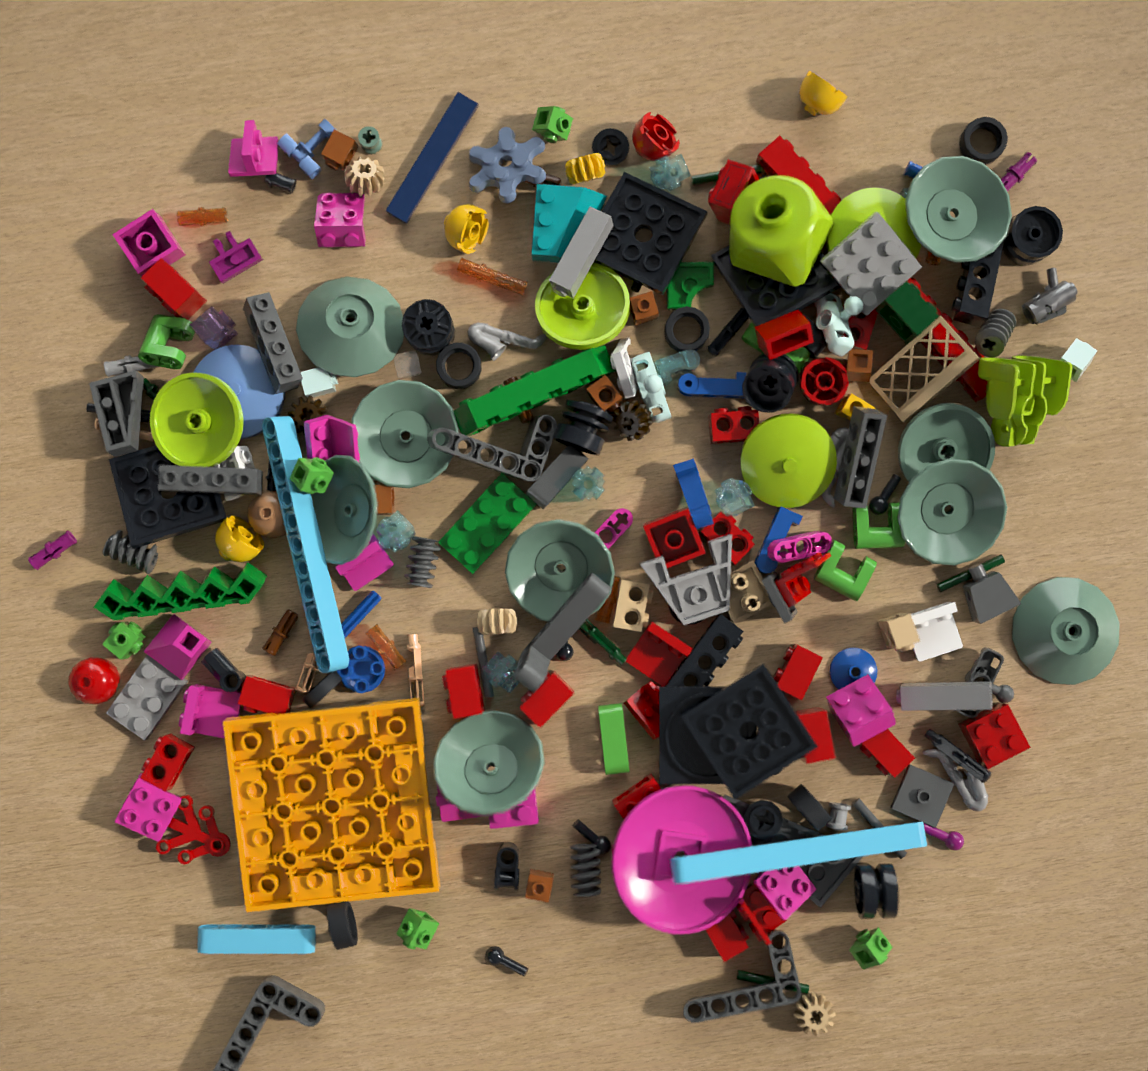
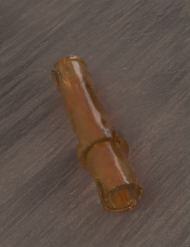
(466, 266)

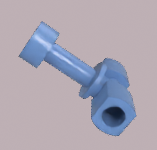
(303, 152)

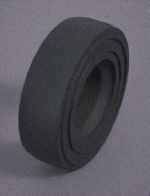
(322, 689)

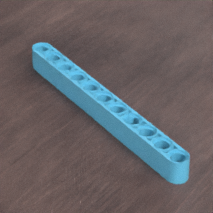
(305, 547)
(797, 852)

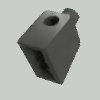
(988, 594)

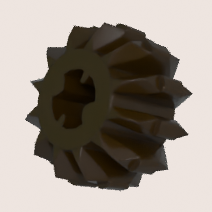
(632, 411)
(300, 412)

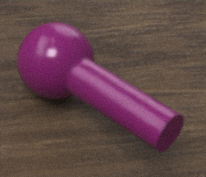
(952, 840)

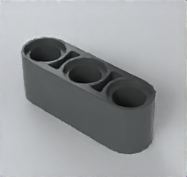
(556, 476)

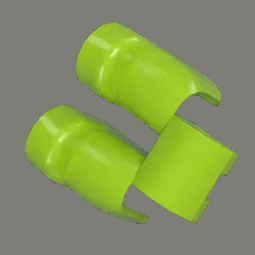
(1022, 395)

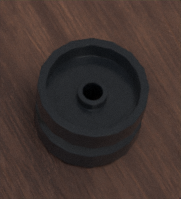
(1032, 235)
(876, 891)

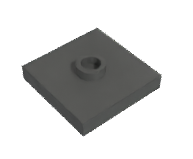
(776, 598)
(922, 795)

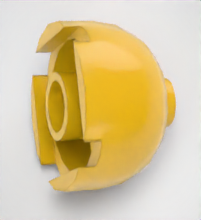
(820, 95)
(465, 227)
(236, 541)

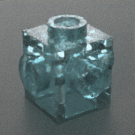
(669, 172)
(592, 475)
(734, 497)
(395, 532)
(501, 671)

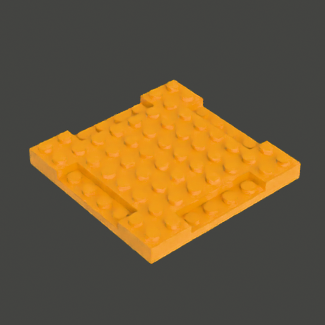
(331, 805)

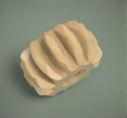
(364, 176)
(497, 621)
(805, 1017)

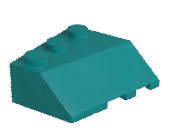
(558, 216)

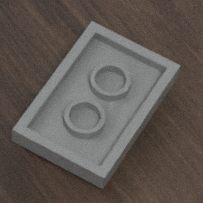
(146, 698)

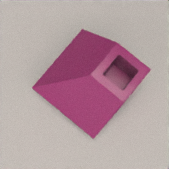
(177, 646)

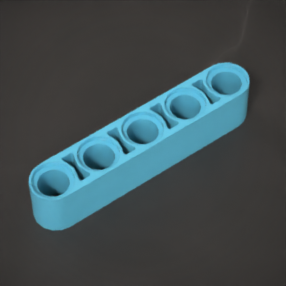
(256, 939)

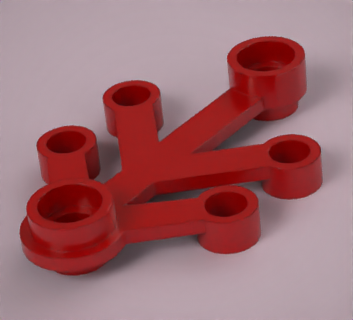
(192, 831)

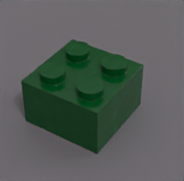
(907, 312)

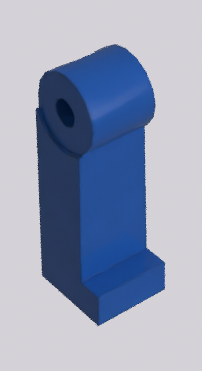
(692, 386)
(694, 493)
(778, 529)

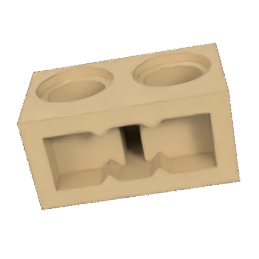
(625, 604)
(899, 632)

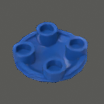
(364, 670)

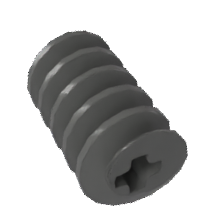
(995, 333)
(121, 549)
(422, 562)
(586, 870)

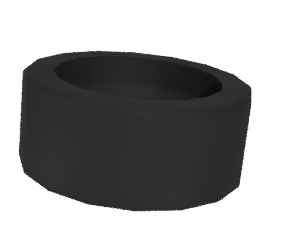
(991, 125)
(686, 312)
(455, 348)
(809, 807)
(342, 925)

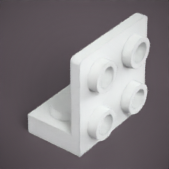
(936, 631)

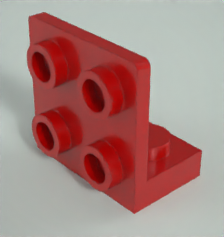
(795, 586)
(658, 654)
(635, 794)
(760, 912)

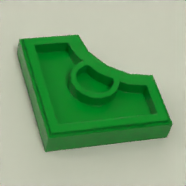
(687, 282)

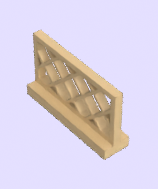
(937, 384)

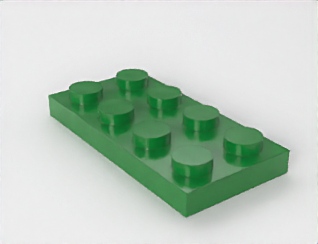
(487, 523)

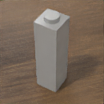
(581, 253)
(945, 696)

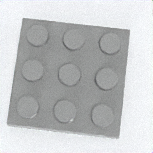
(871, 262)

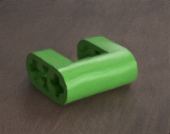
(154, 345)
(876, 537)
(841, 581)

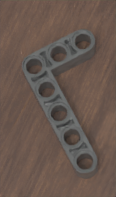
(497, 454)
(558, 630)
(753, 991)
(256, 1022)

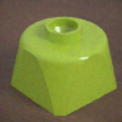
(778, 229)

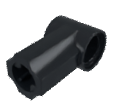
(223, 669)

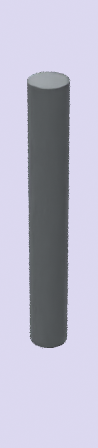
(482, 659)
(873, 821)

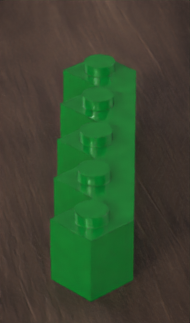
(532, 390)
(181, 595)

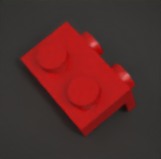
(645, 708)

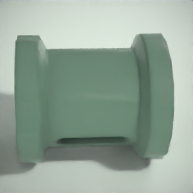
(365, 135)

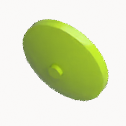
(861, 205)
(591, 316)
(196, 420)
(788, 460)

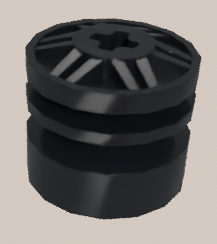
(442, 327)
(762, 390)
(583, 427)

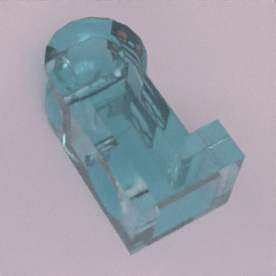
(684, 361)

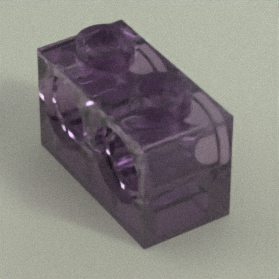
(215, 328)

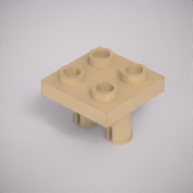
(746, 593)

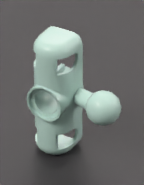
(834, 321)
(651, 387)

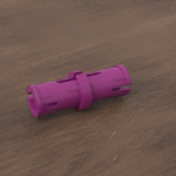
(1016, 173)
(52, 550)

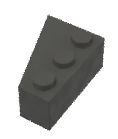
(119, 411)

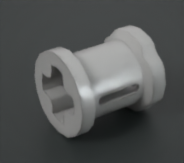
(839, 816)

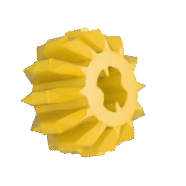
(585, 168)

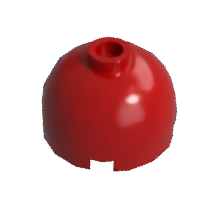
(654, 137)
(824, 381)
(94, 680)

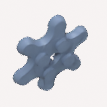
(507, 177)

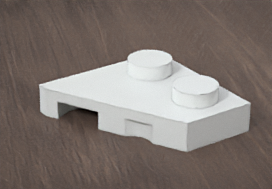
(621, 362)

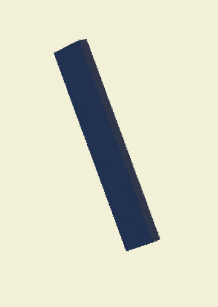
(432, 157)

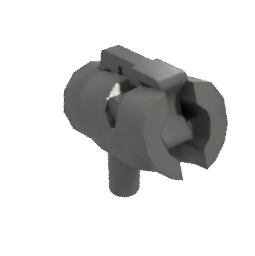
(1050, 302)

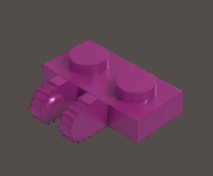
(235, 260)

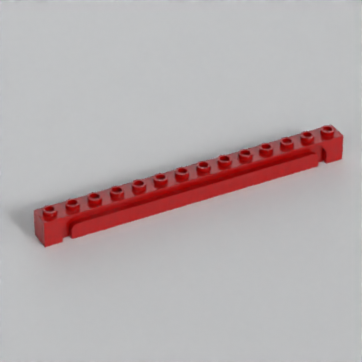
(781, 159)

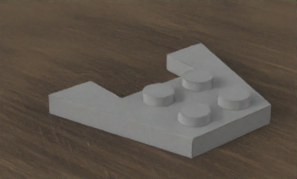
(697, 592)

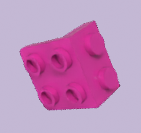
(340, 220)
(207, 710)

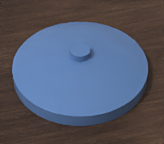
(247, 376)

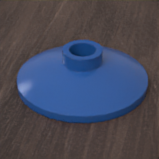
(848, 659)

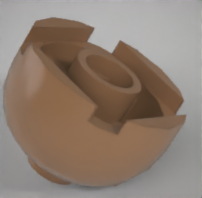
(266, 515)

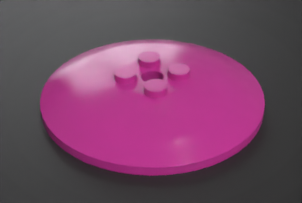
(652, 834)

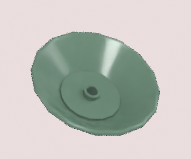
(974, 197)
(354, 346)
(383, 420)
(346, 510)
(969, 526)
(533, 563)
(1043, 627)
(483, 742)

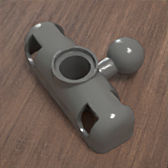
(982, 668)

